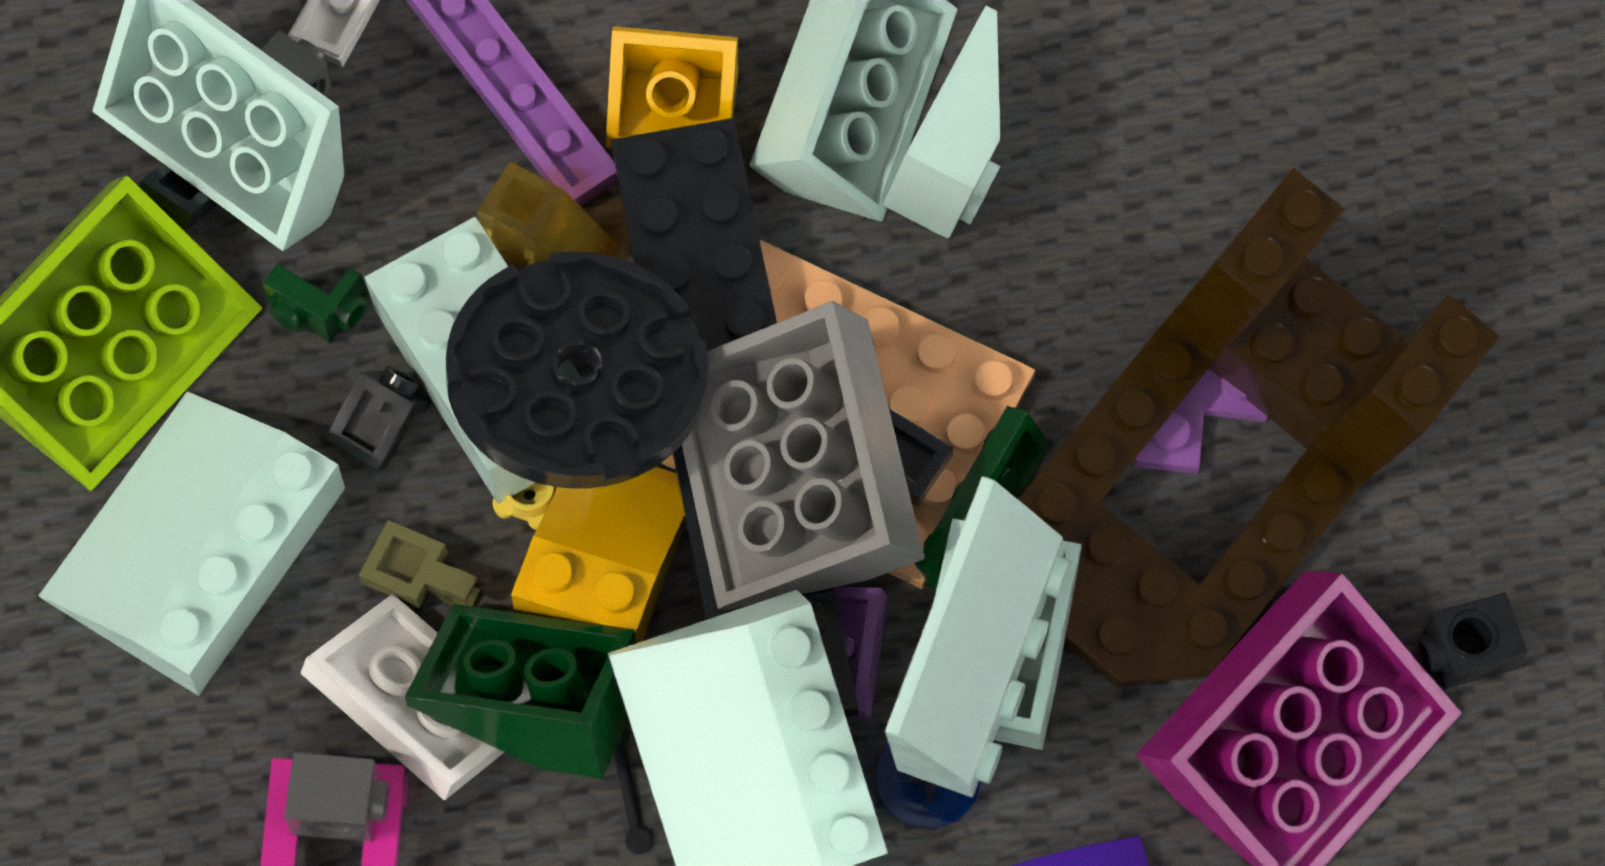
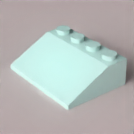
(224, 117)
(195, 539)
(977, 643)
(748, 741)

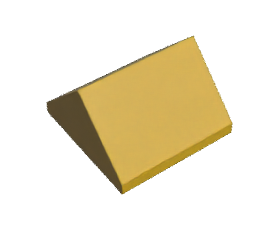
(668, 80)

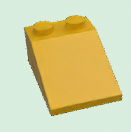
(603, 553)

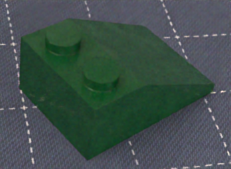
(527, 686)

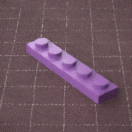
(519, 95)

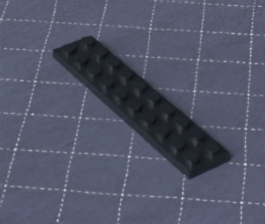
(699, 234)

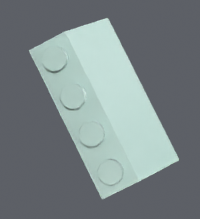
(852, 100)

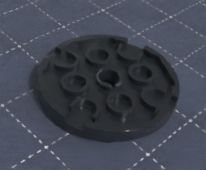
(596, 427)

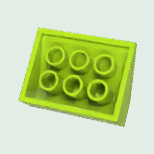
(107, 327)

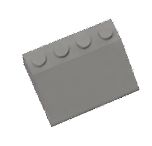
(798, 462)

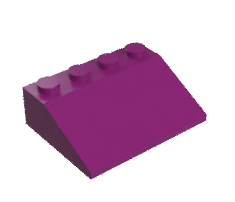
(1301, 727)

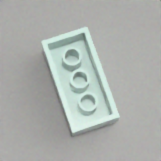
(418, 305)

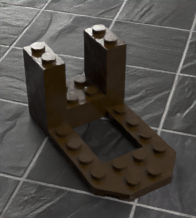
(1306, 362)

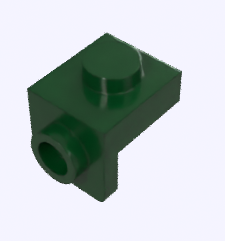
(302, 305)

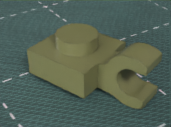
(412, 566)

